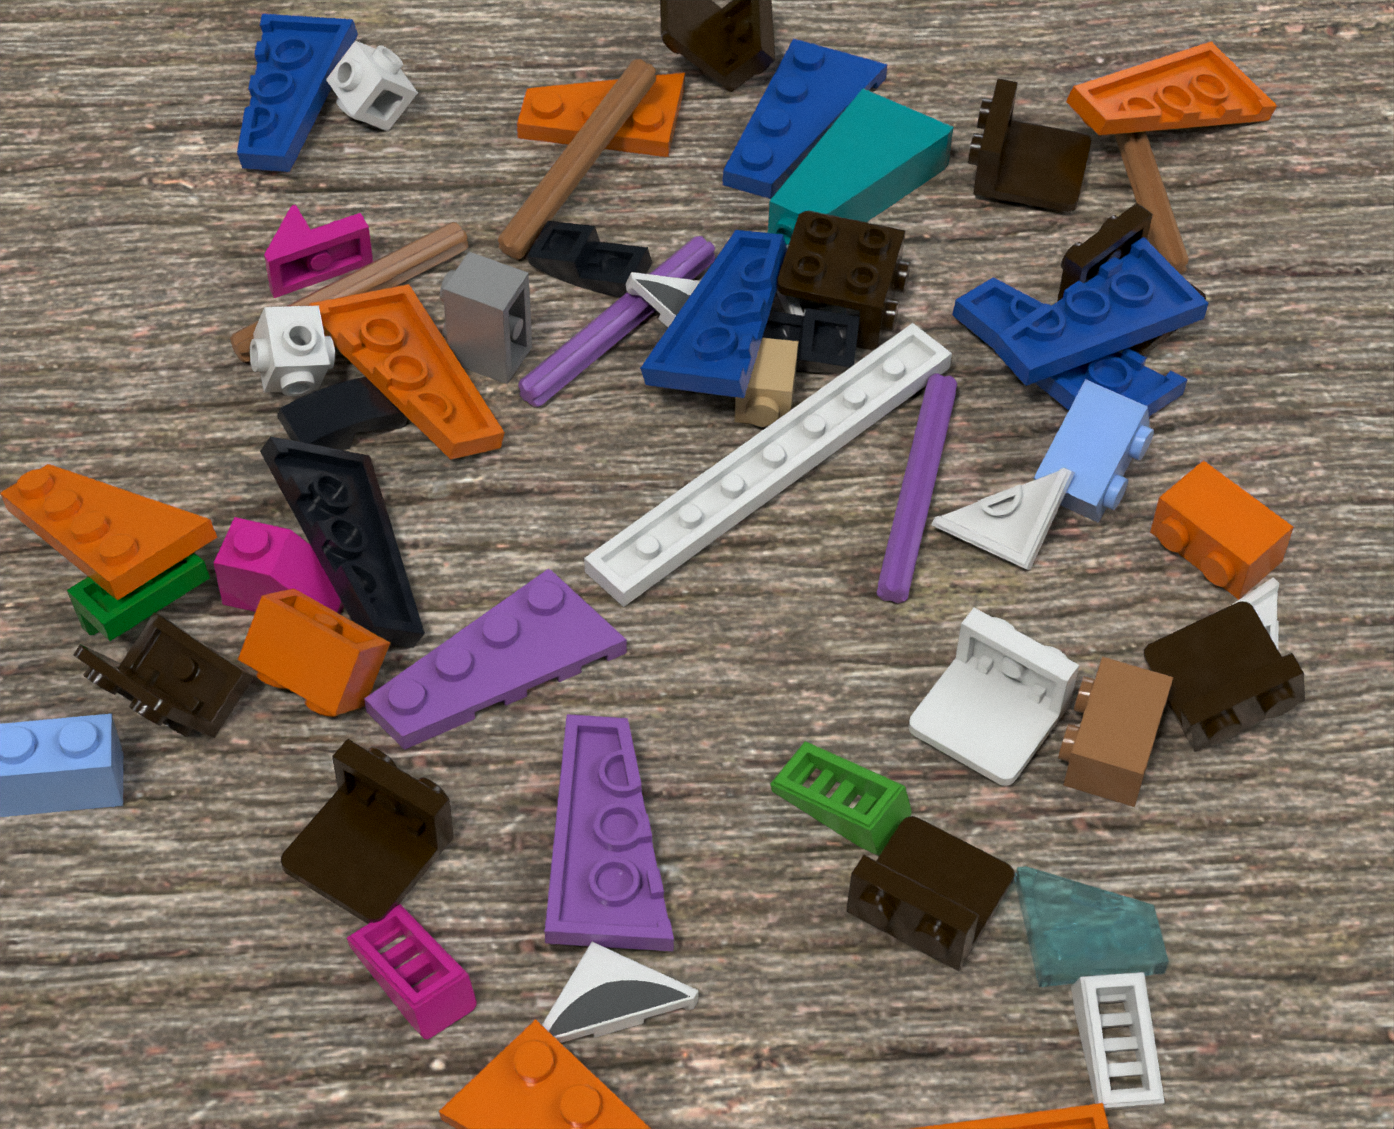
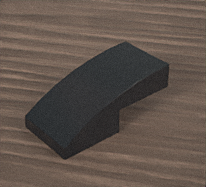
(579, 258)
(823, 337)
(338, 412)

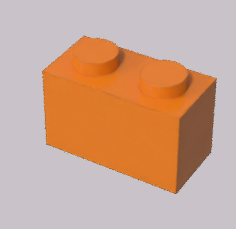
(1221, 529)
(313, 652)

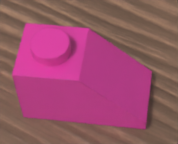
(268, 560)

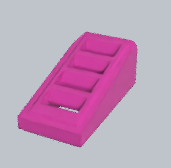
(433, 1002)

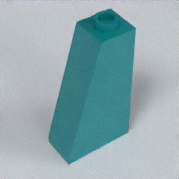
(863, 163)

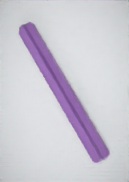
(609, 327)
(917, 489)

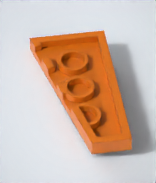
(411, 363)

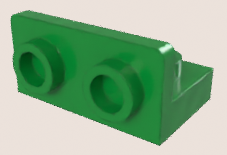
(113, 617)

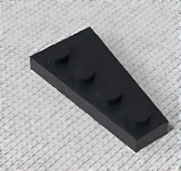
(350, 532)

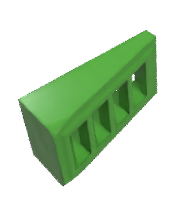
(869, 822)

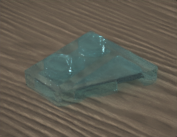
(1086, 930)

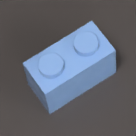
(1098, 445)
(60, 765)

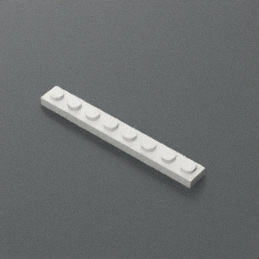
(765, 465)

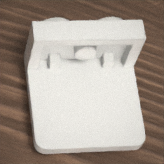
(995, 699)

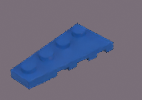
(289, 86)
(795, 113)
(998, 306)
(1110, 312)
(722, 322)

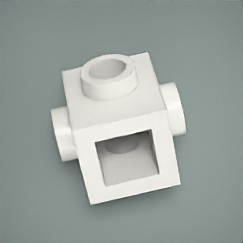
(371, 85)
(291, 350)

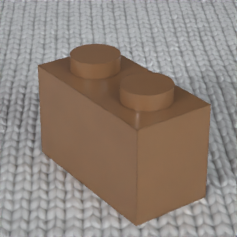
(1116, 731)

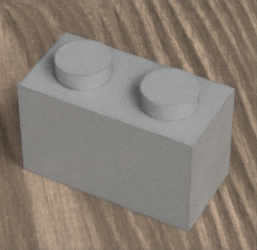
(487, 316)

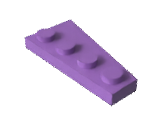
(509, 649)
(603, 851)

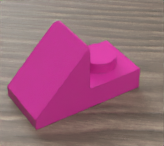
(307, 256)

